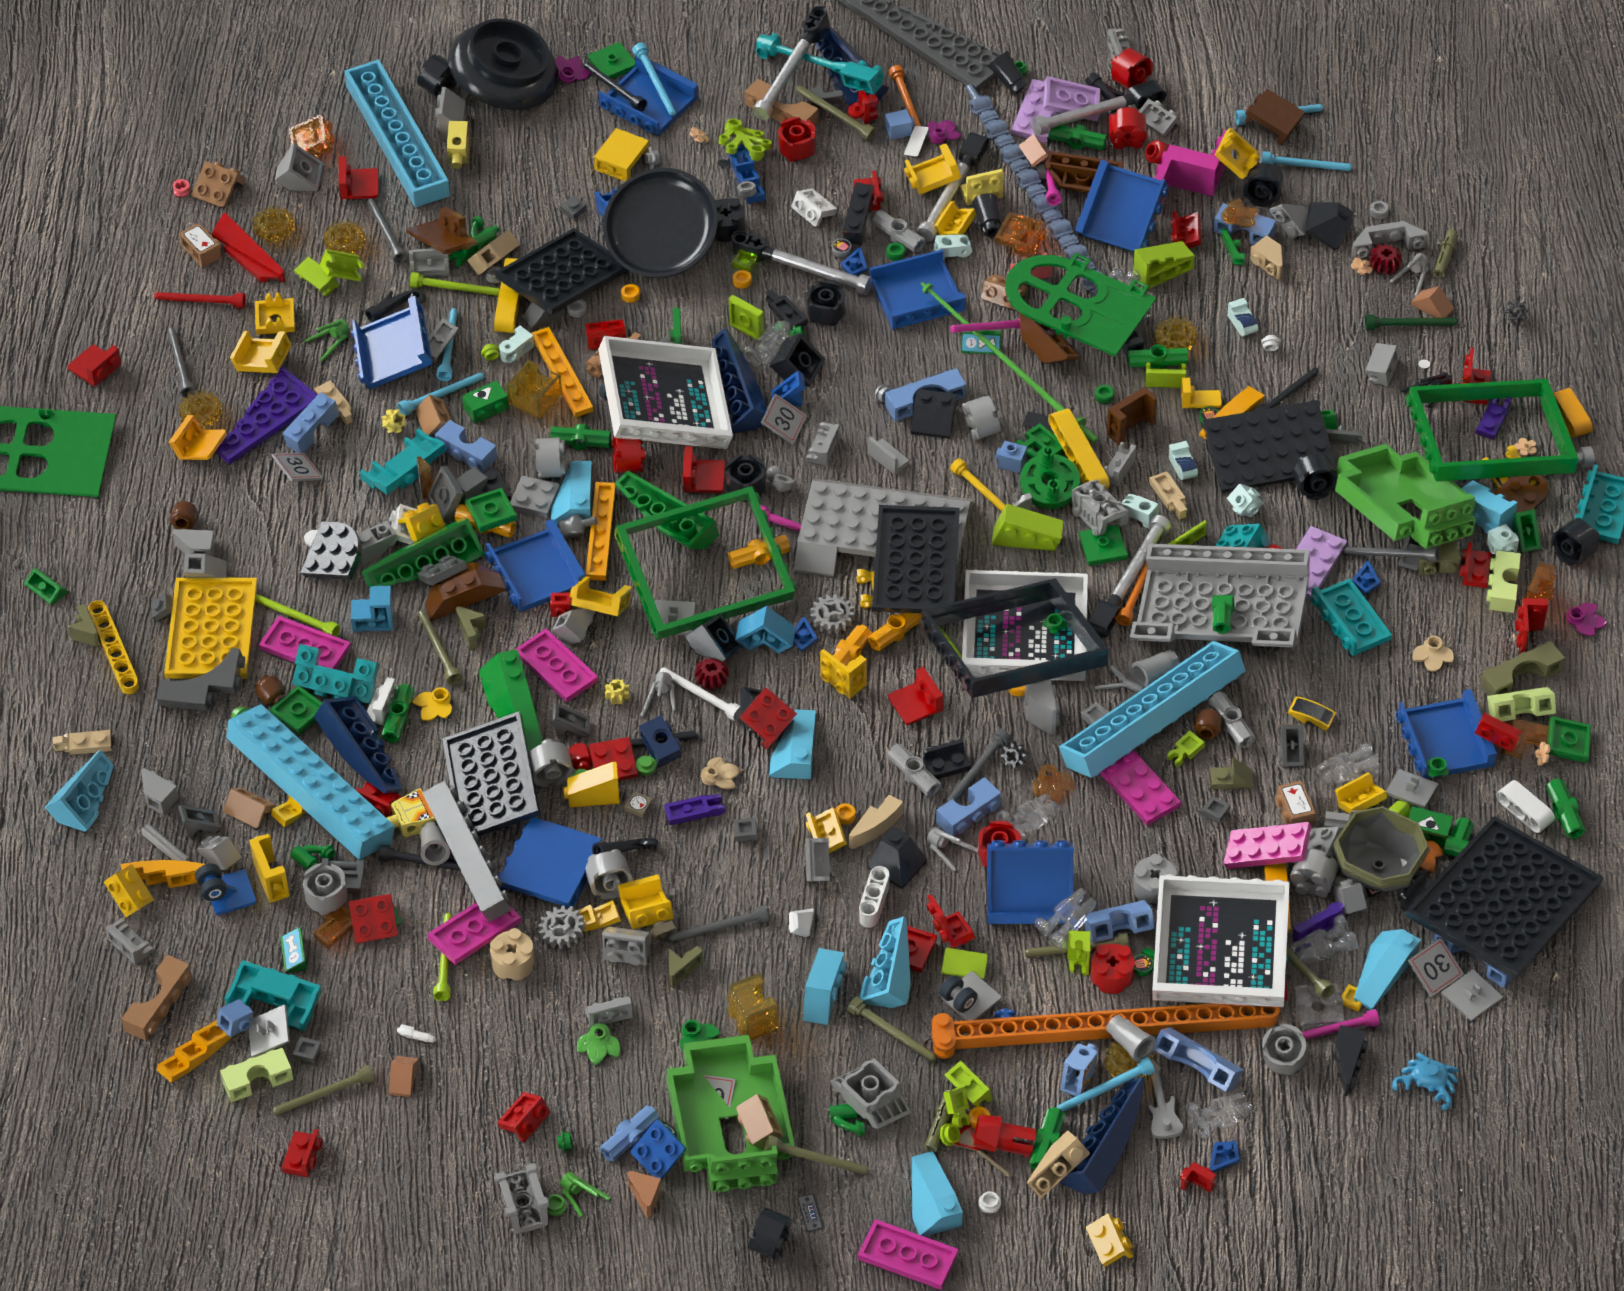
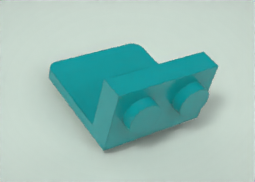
(1244, 536)

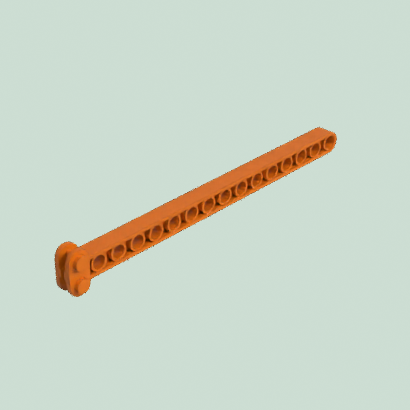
(948, 1037)

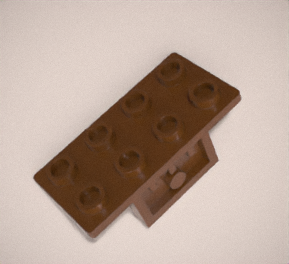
(445, 233)

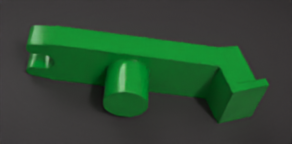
(1238, 258)

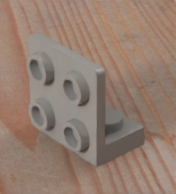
(1323, 840)

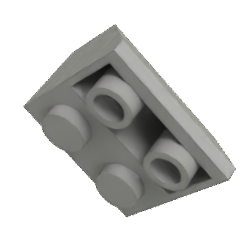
(450, 109)
(1041, 706)
(626, 945)

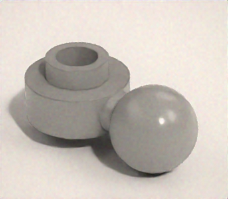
(780, 482)

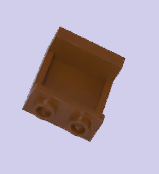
(1275, 114)
(1129, 412)

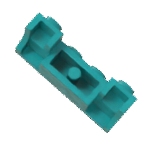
(403, 468)
(332, 681)
(275, 989)

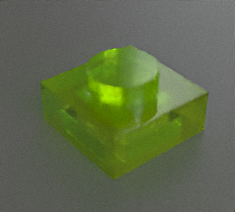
(744, 260)

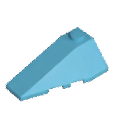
(574, 493)
(795, 749)
(80, 797)
(933, 1198)

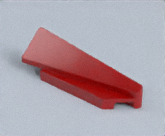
(246, 250)

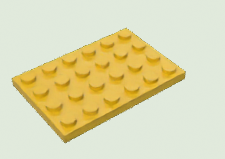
(207, 622)

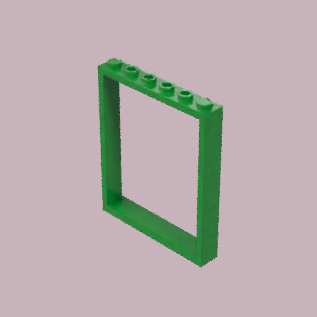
(1492, 468)
(665, 630)

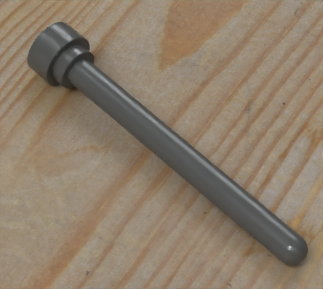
(398, 253)
(186, 385)
(1431, 554)
(1000, 739)
(759, 915)

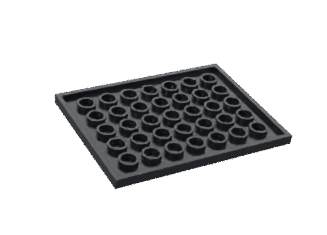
(1504, 897)

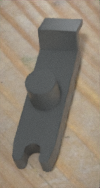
(1342, 435)

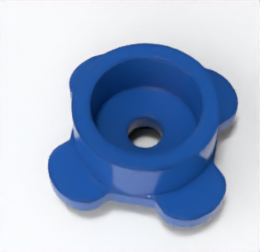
(1005, 1013)

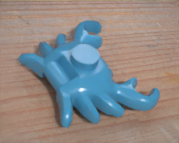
(1430, 1075)

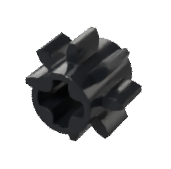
(1520, 306)
(1020, 754)

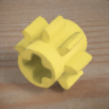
(393, 420)
(617, 691)

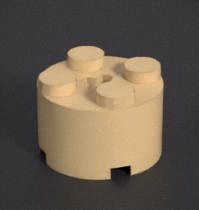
(512, 955)

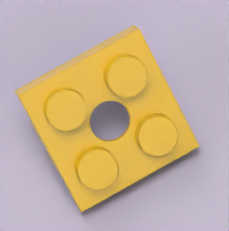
(1246, 153)
(274, 306)

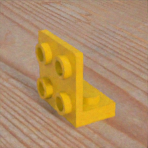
(846, 679)

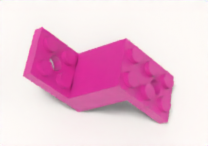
(1191, 169)

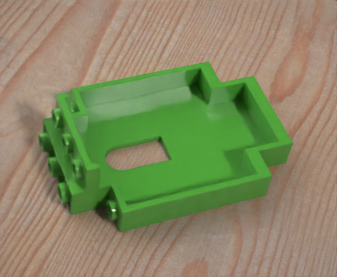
(1382, 480)
(699, 1108)

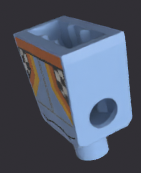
(1080, 1059)

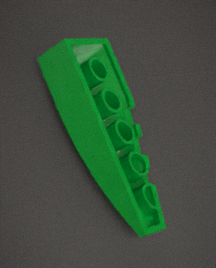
(692, 532)
(402, 566)
(509, 692)

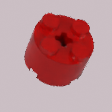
(1131, 68)
(1127, 128)
(796, 139)
(628, 455)
(995, 831)
(1112, 968)

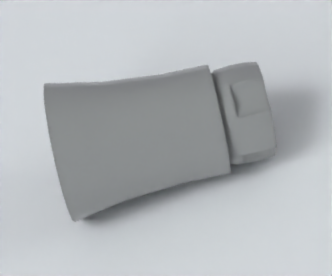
(1152, 668)
(433, 844)
(1131, 1038)

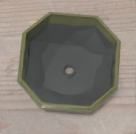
(1383, 840)

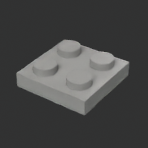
(534, 496)

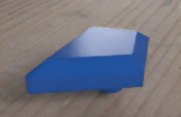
(855, 263)
(1366, 579)
(804, 635)
(1224, 1155)

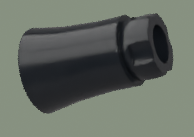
(1008, 73)
(988, 213)

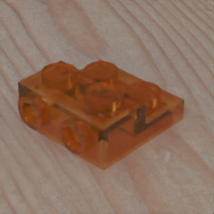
(313, 135)
(1021, 234)
(1542, 582)

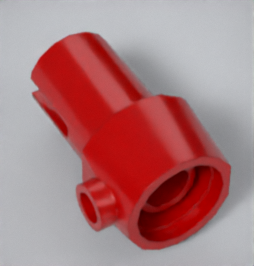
(994, 1134)

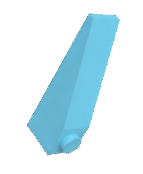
(1385, 964)
(890, 976)

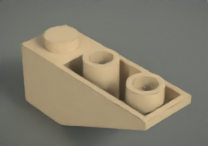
(493, 252)
(1057, 1163)

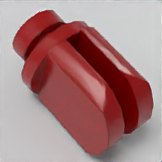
(580, 756)

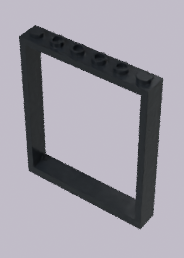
(1007, 599)

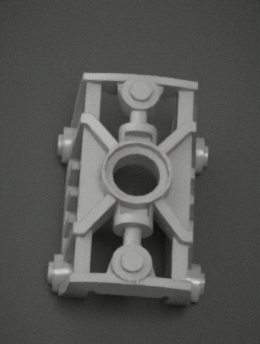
(1089, 509)
(533, 1194)

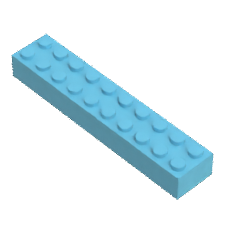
(397, 133)
(1152, 709)
(310, 781)

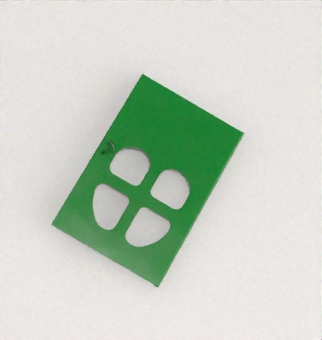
(74, 455)

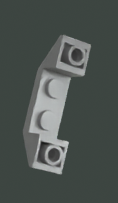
(1413, 237)

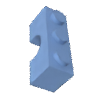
(1263, 226)
(300, 432)
(476, 454)
(957, 818)
(1131, 916)

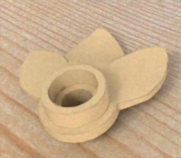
(1433, 656)
(719, 773)

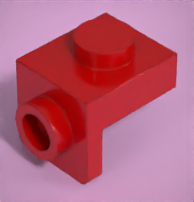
(560, 604)
(1198, 1175)

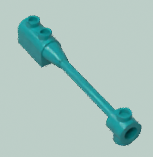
(854, 75)

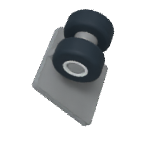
(969, 995)

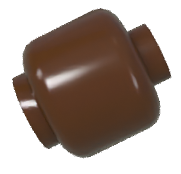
(183, 515)
(270, 690)
(1208, 724)

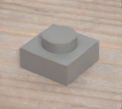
(1093, 713)

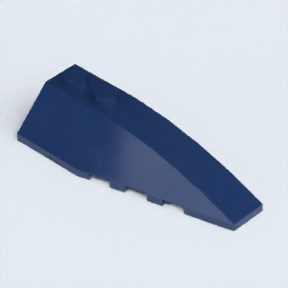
(837, 49)
(741, 390)
(357, 741)
(1107, 1139)

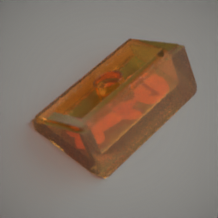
(425, 477)

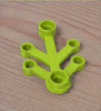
(735, 127)

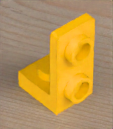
(1199, 399)

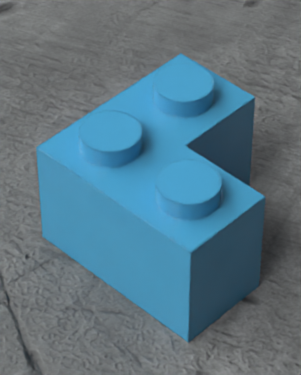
(374, 613)
(767, 628)

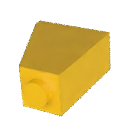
(593, 787)

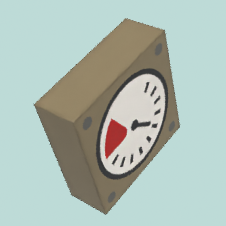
(638, 804)

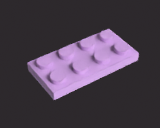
(1032, 107)
(1324, 553)

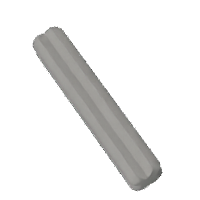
(163, 844)

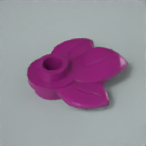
(570, 69)
(940, 132)
(1587, 620)

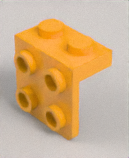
(194, 443)

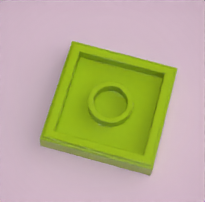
(746, 317)

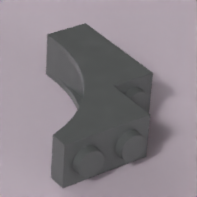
(198, 692)

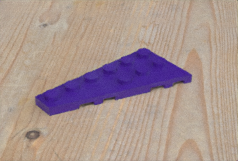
(267, 414)

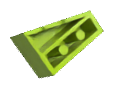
(1162, 262)
(1026, 529)

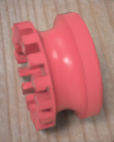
(184, 190)

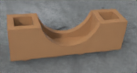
(781, 111)
(143, 1018)

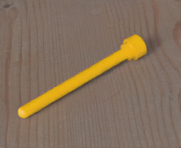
(960, 468)

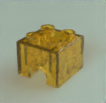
(533, 391)
(752, 1012)

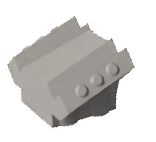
(872, 1093)

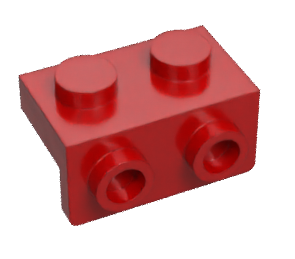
(1186, 229)

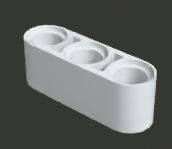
(1525, 806)
(874, 896)

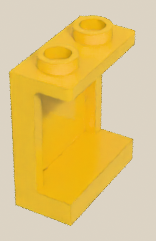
(620, 154)
(933, 172)
(260, 354)
(600, 601)
(272, 880)
(644, 902)

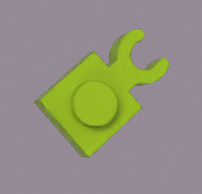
(1187, 747)
(956, 1104)

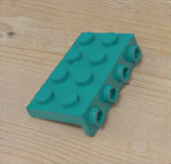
(1603, 504)
(1350, 616)

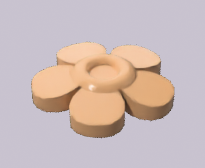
(699, 136)
(1362, 266)
(1526, 447)
(1542, 753)

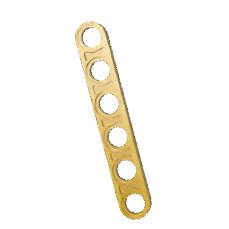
(115, 646)

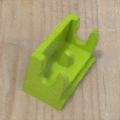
(341, 265)
(316, 276)
(1165, 377)
(1079, 950)
(975, 1089)

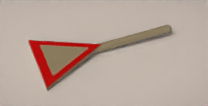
(966, 1142)

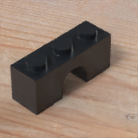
(859, 207)

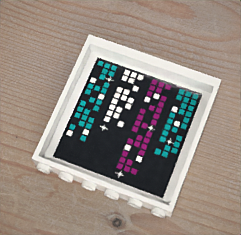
(665, 392)
(1017, 635)
(1221, 941)

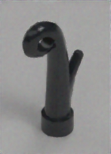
(1105, 90)
(388, 303)
(624, 845)

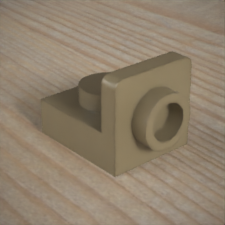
(660, 929)

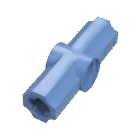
(629, 1133)

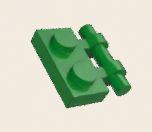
(1040, 437)

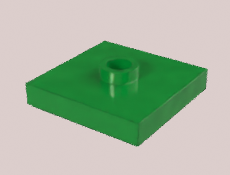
(612, 60)
(676, 333)
(491, 510)
(1103, 548)
(296, 710)
(1569, 739)

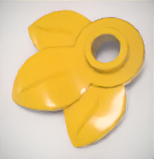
(432, 705)

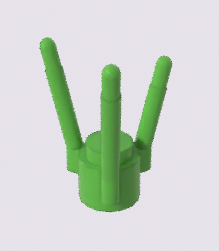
(336, 329)
(573, 1185)

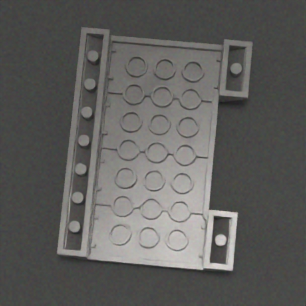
(846, 521)
(1265, 583)

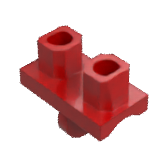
(864, 108)

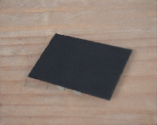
(1033, 419)

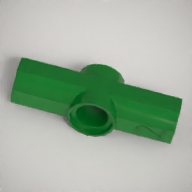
(1078, 137)
(1158, 357)
(582, 436)
(398, 713)
(1565, 808)
(1047, 1135)

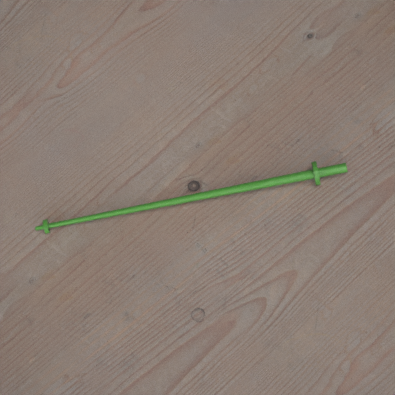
(927, 288)

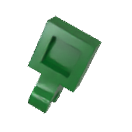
(464, 255)

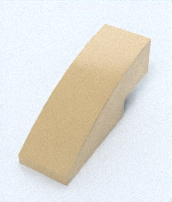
(876, 822)

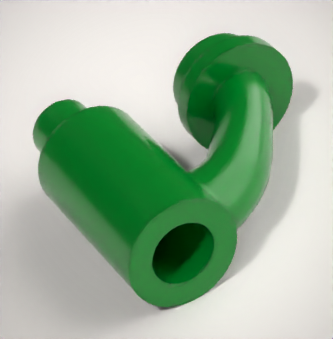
(486, 235)
(305, 859)
(840, 1113)

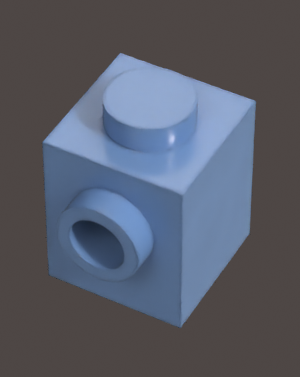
(899, 124)
(1011, 456)
(234, 1018)

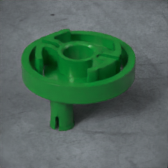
(1050, 467)

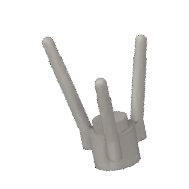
(1418, 264)
(661, 685)
(940, 839)

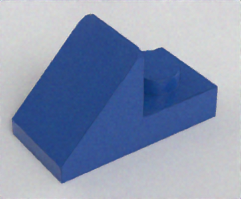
(791, 389)

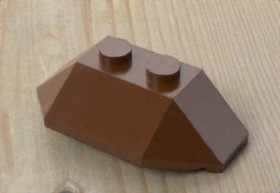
(1074, 171)
(1046, 343)
(463, 590)

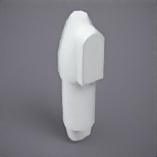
(409, 1032)

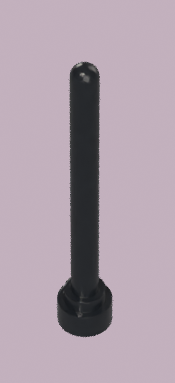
(637, 102)
(1290, 390)
(387, 853)

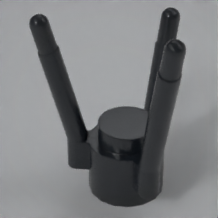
(1441, 379)

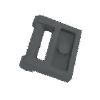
(354, 879)

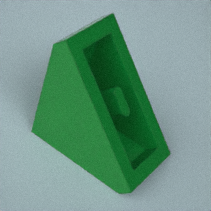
(1526, 529)

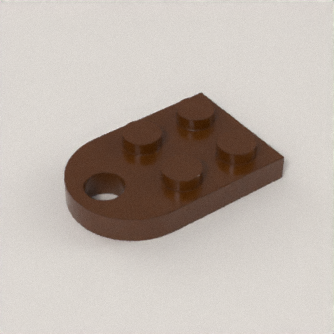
(1523, 492)

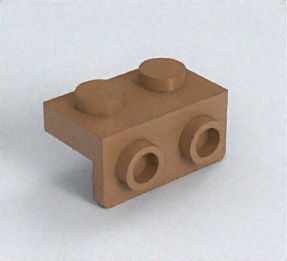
(994, 291)

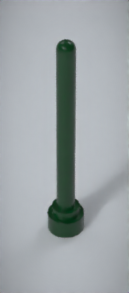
(1373, 321)

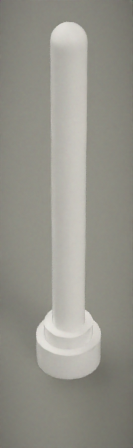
(732, 711)

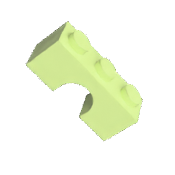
(1503, 594)
(1533, 701)
(271, 1065)

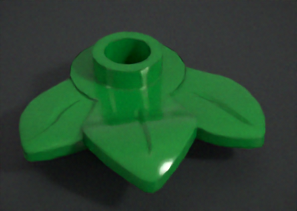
(702, 1032)

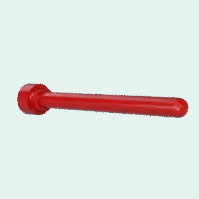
(237, 300)

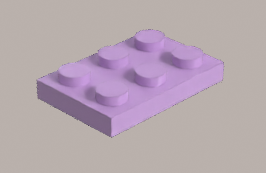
(1067, 96)

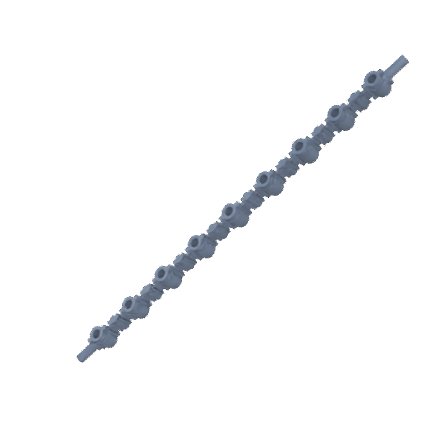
(1029, 180)

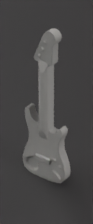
(1164, 1122)

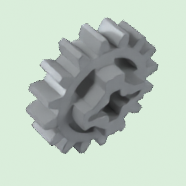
(832, 614)
(561, 927)

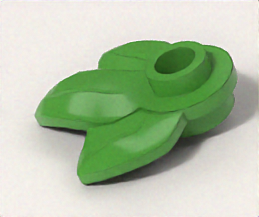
(598, 1046)

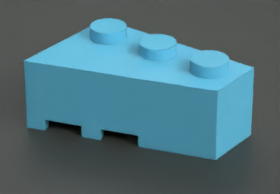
(1490, 509)
(823, 985)

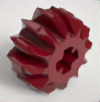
(1385, 259)
(711, 673)

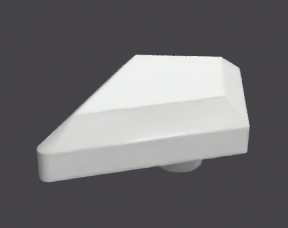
(801, 922)

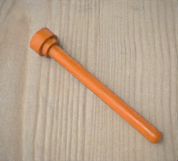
(897, 74)
(1126, 615)

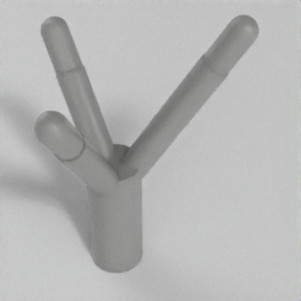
(1126, 682)

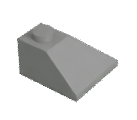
(299, 170)

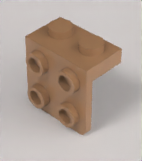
(216, 183)

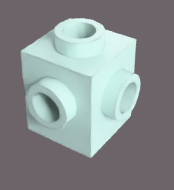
(1245, 500)
(1502, 540)

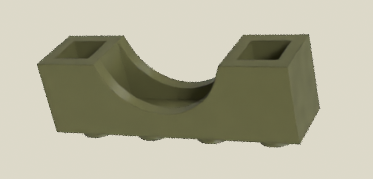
(1542, 660)

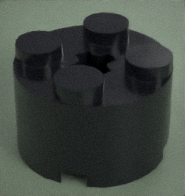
(436, 75)
(1263, 184)
(730, 218)
(826, 303)
(744, 473)
(1315, 476)
(1575, 542)
(770, 1233)

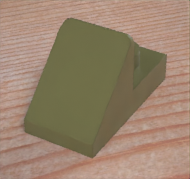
(470, 623)
(84, 629)
(1234, 777)
(682, 967)

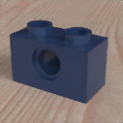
(661, 752)

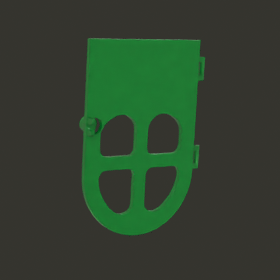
(1105, 318)

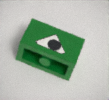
(485, 402)
(1434, 825)

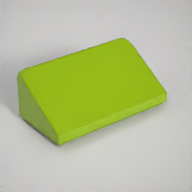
(1191, 535)
(962, 962)

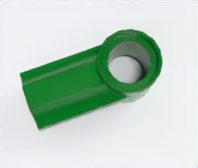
(1222, 610)
(1459, 837)

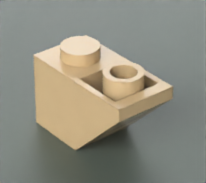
(1268, 256)

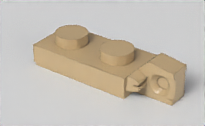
(343, 406)
(1169, 493)
(83, 742)

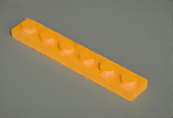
(558, 363)
(601, 532)

